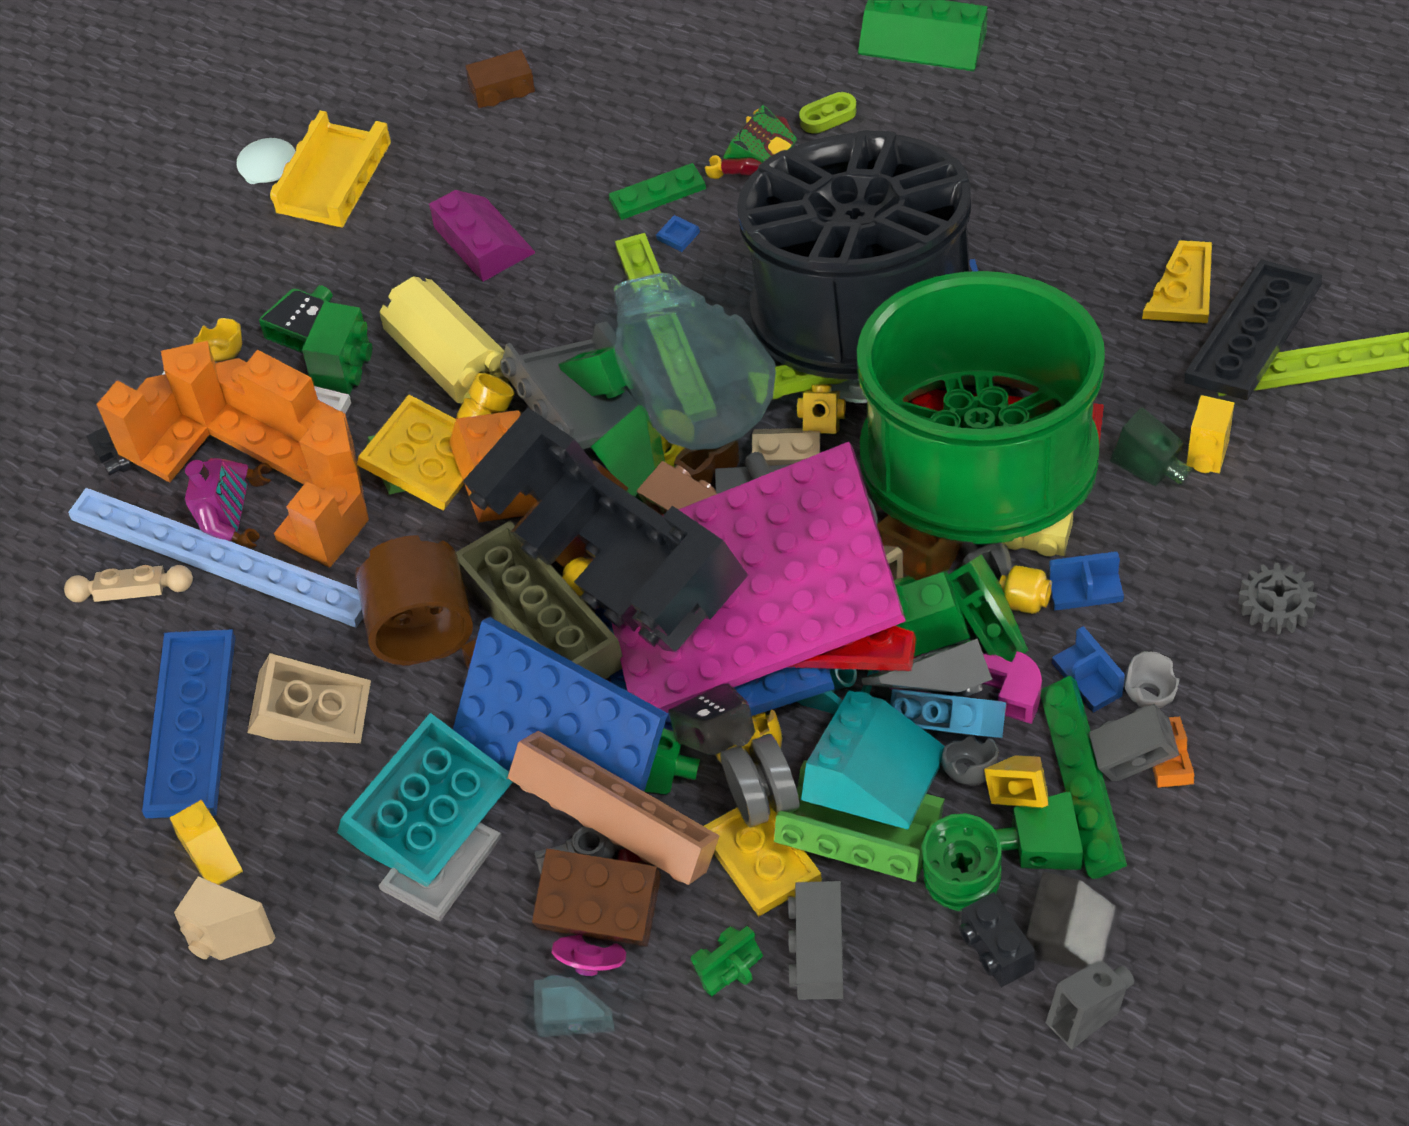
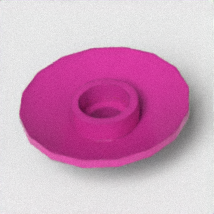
(586, 957)

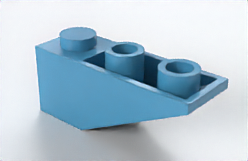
(951, 712)

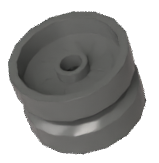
(759, 780)

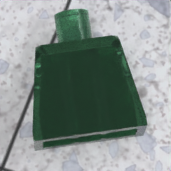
(1150, 450)

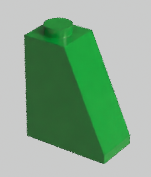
(631, 450)

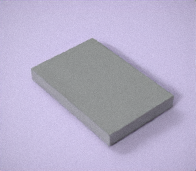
(450, 882)

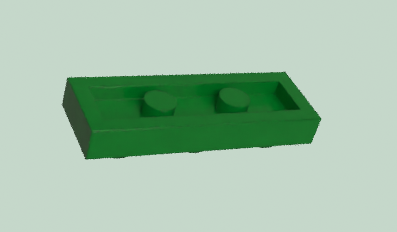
(657, 191)

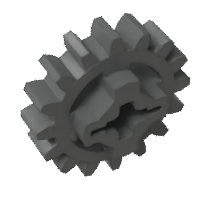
(1277, 598)

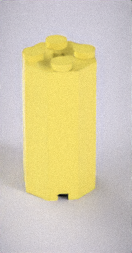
(440, 336)

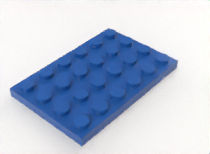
(527, 688)

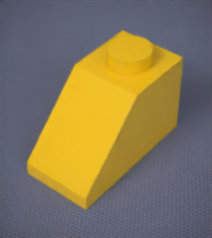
(1017, 782)
(205, 843)

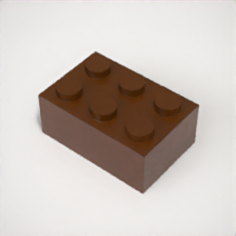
(596, 897)

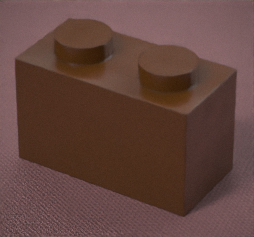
(500, 78)

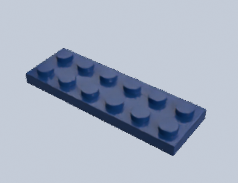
(189, 722)

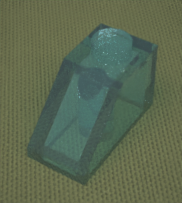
(569, 1008)

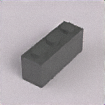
(816, 940)

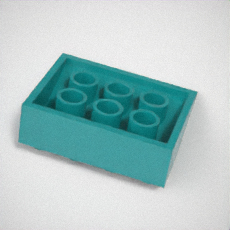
(872, 762)
(425, 802)

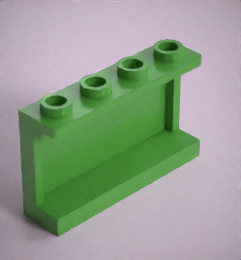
(857, 838)

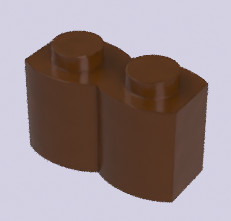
(703, 462)

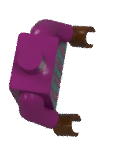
(218, 495)

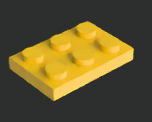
(759, 865)

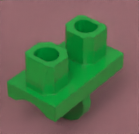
(728, 962)

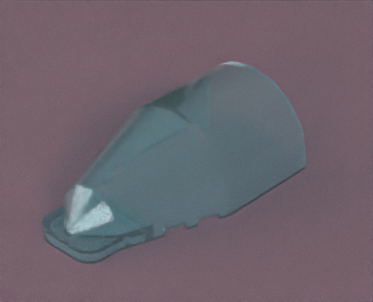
(690, 363)

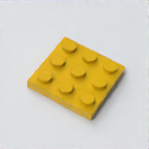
(416, 453)

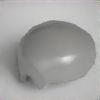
(1152, 671)

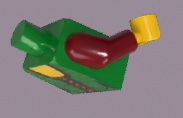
(756, 142)

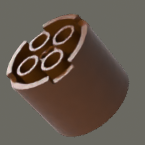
(413, 601)

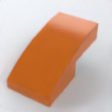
(1178, 769)

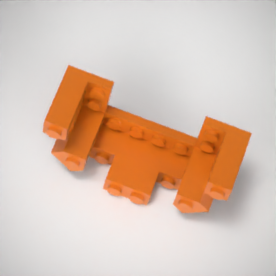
(260, 411)

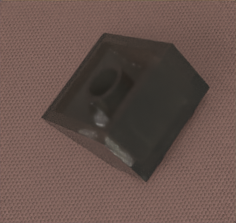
(1069, 922)

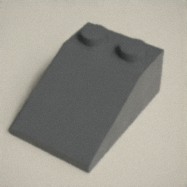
(950, 669)

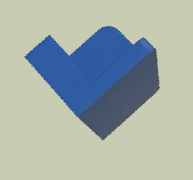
(1085, 581)
(1093, 669)

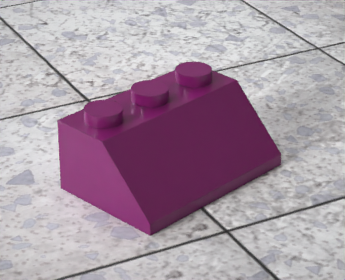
(478, 233)

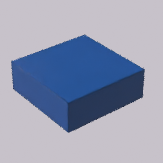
(678, 233)

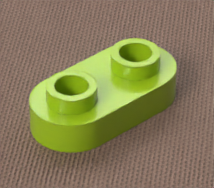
(824, 112)

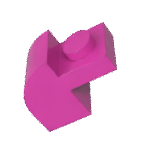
(1019, 685)

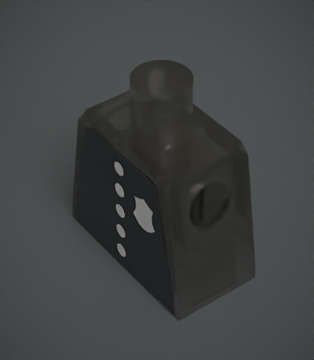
(713, 720)

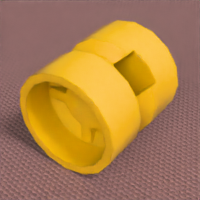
(487, 395)

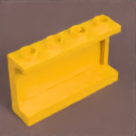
(329, 171)

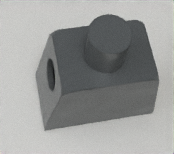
(1087, 1001)

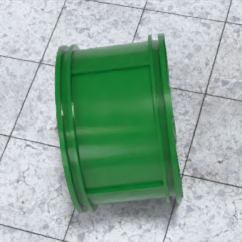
(980, 464)

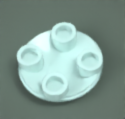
(264, 160)

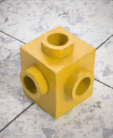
(814, 419)

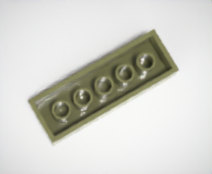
(536, 601)

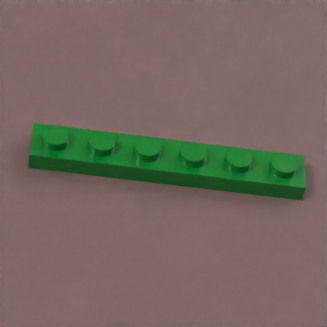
(1082, 778)

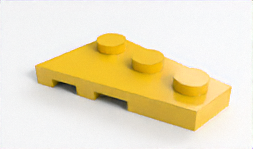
(1185, 286)

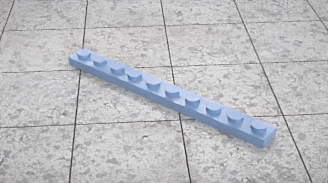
(218, 556)

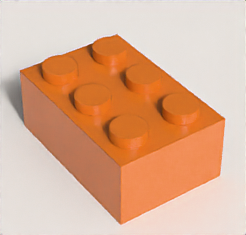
(471, 441)

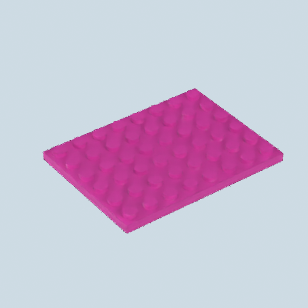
(809, 586)

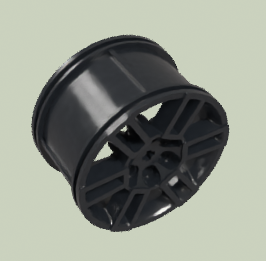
(820, 232)

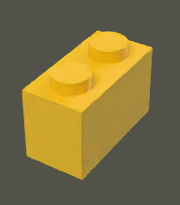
(1210, 434)

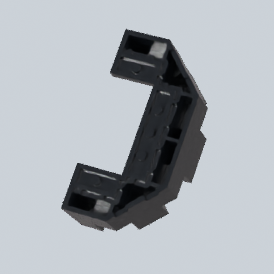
(645, 565)

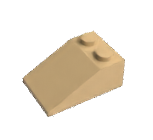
(307, 703)

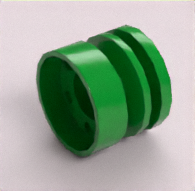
(965, 843)

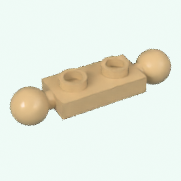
(128, 583)

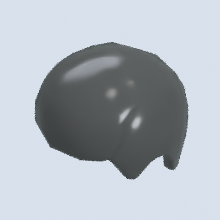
(969, 751)

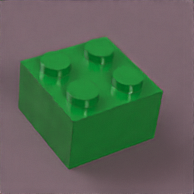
(337, 348)

